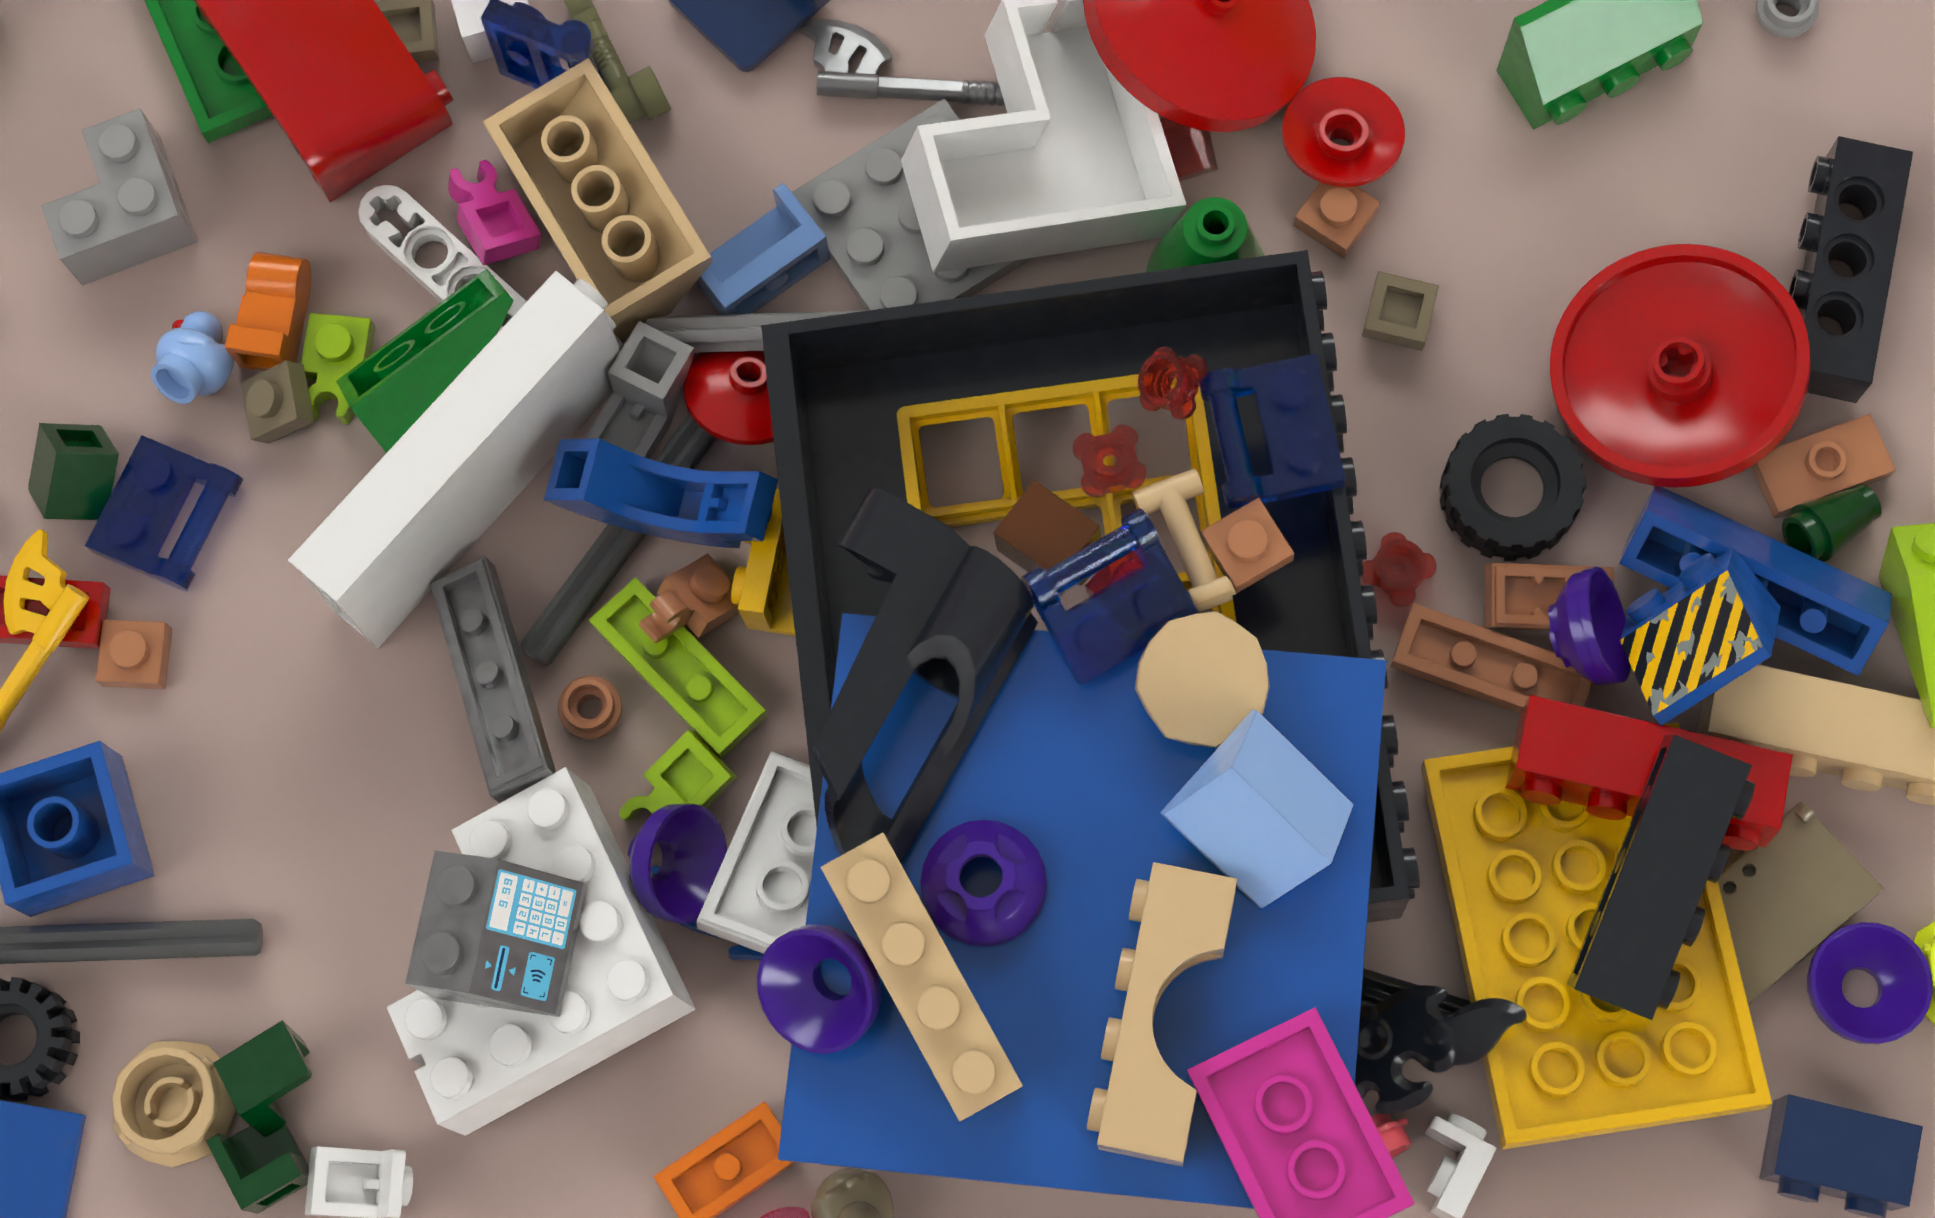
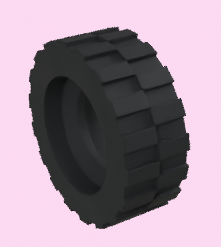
(1523, 440)

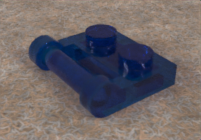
(530, 46)
(1293, 424)
(147, 506)
(1120, 616)

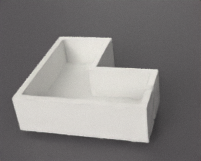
(1058, 171)
(618, 982)

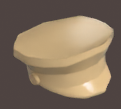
(1202, 678)
(171, 1103)

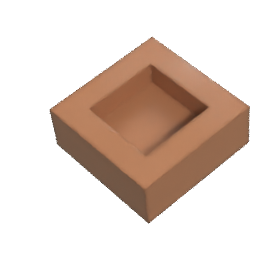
(1336, 216)
(1247, 545)
(133, 654)

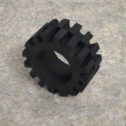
(52, 1043)

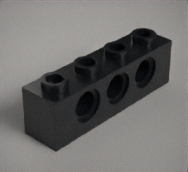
(1875, 183)

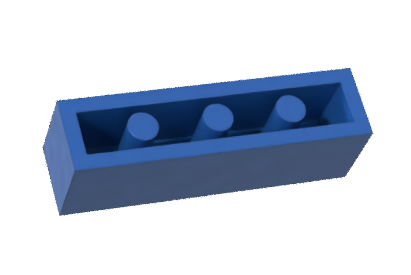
(1819, 604)

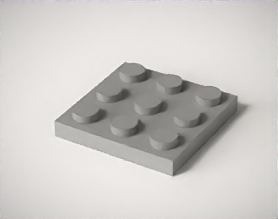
(875, 229)

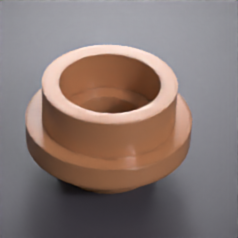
(585, 689)

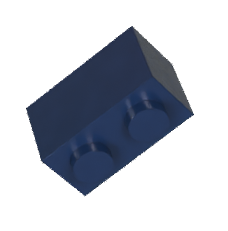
(1840, 1154)

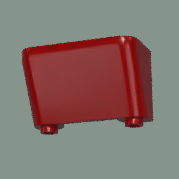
(333, 82)

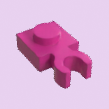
(492, 221)

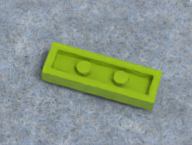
(680, 671)

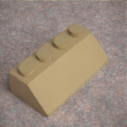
(600, 196)

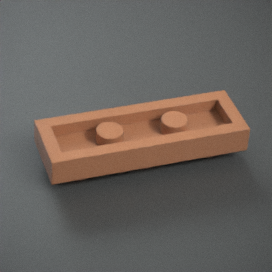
(1483, 662)

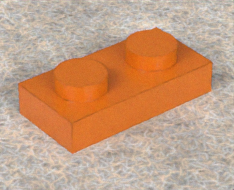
(725, 1166)

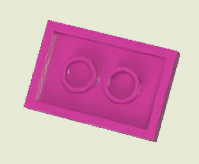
(1299, 1126)

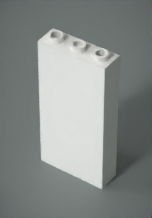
(463, 460)

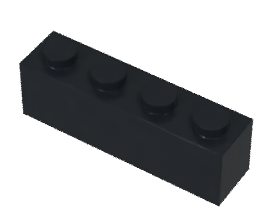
(1661, 875)

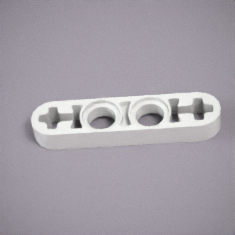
(441, 281)

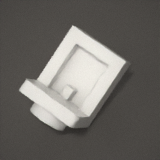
(357, 1183)

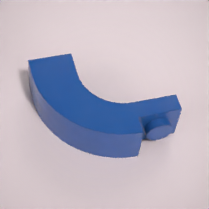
(660, 497)

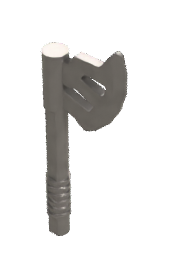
(866, 83)

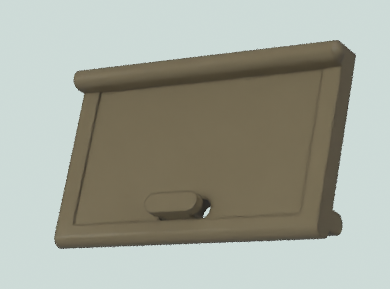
(1794, 899)

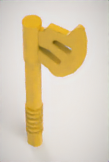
(49, 630)

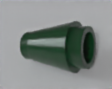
(1830, 521)

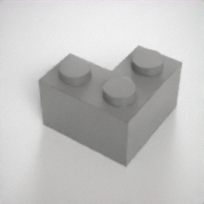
(132, 210)

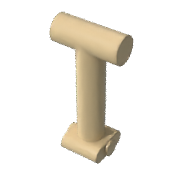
(1171, 498)

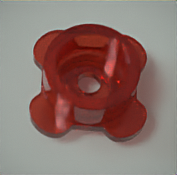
(1157, 377)
(1109, 479)
(1416, 566)

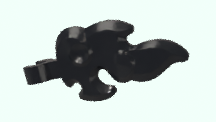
(1414, 1028)

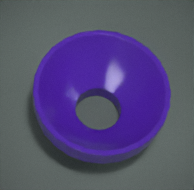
(1589, 626)
(691, 858)
(991, 918)
(1901, 979)
(800, 1001)

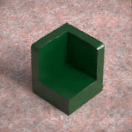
(72, 471)
(264, 1072)
(260, 1167)

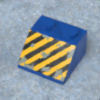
(1699, 633)

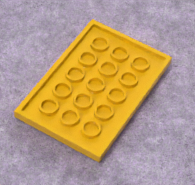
(1521, 905)

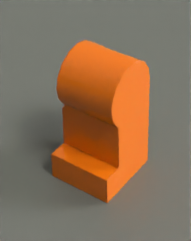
(270, 312)

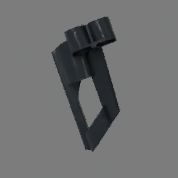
(949, 620)

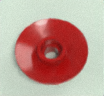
(1346, 111)
(724, 402)

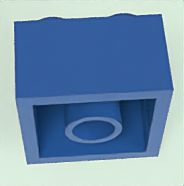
(69, 830)

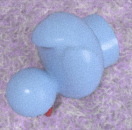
(191, 359)

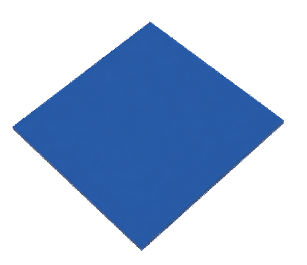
(1087, 787)

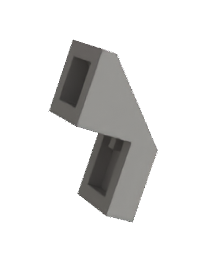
(645, 391)

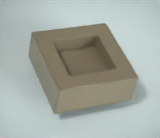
(415, 26)
(1400, 311)
(277, 402)

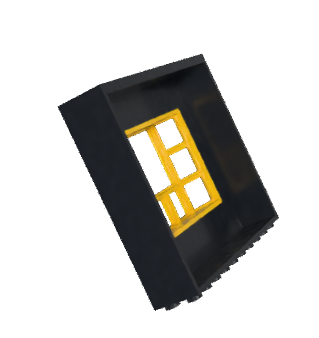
(865, 382)

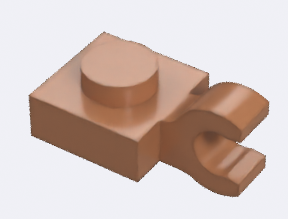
(691, 597)

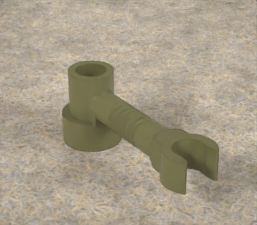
(635, 94)

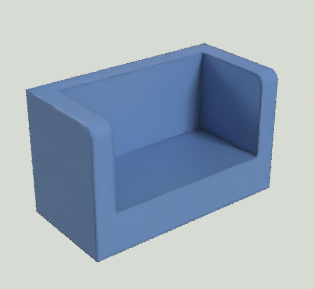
(765, 258)

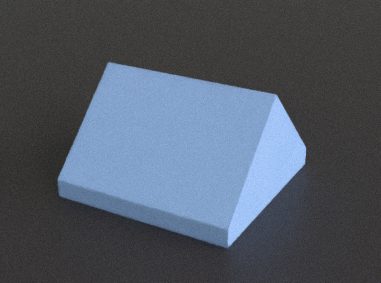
(1261, 812)

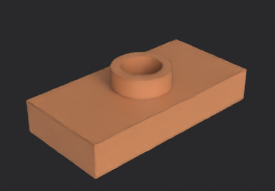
(1823, 464)
(1522, 593)

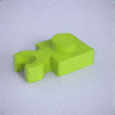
(331, 350)
(682, 775)

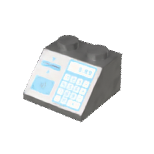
(496, 934)

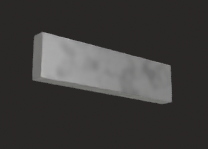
(492, 679)

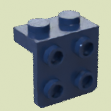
(747, 28)

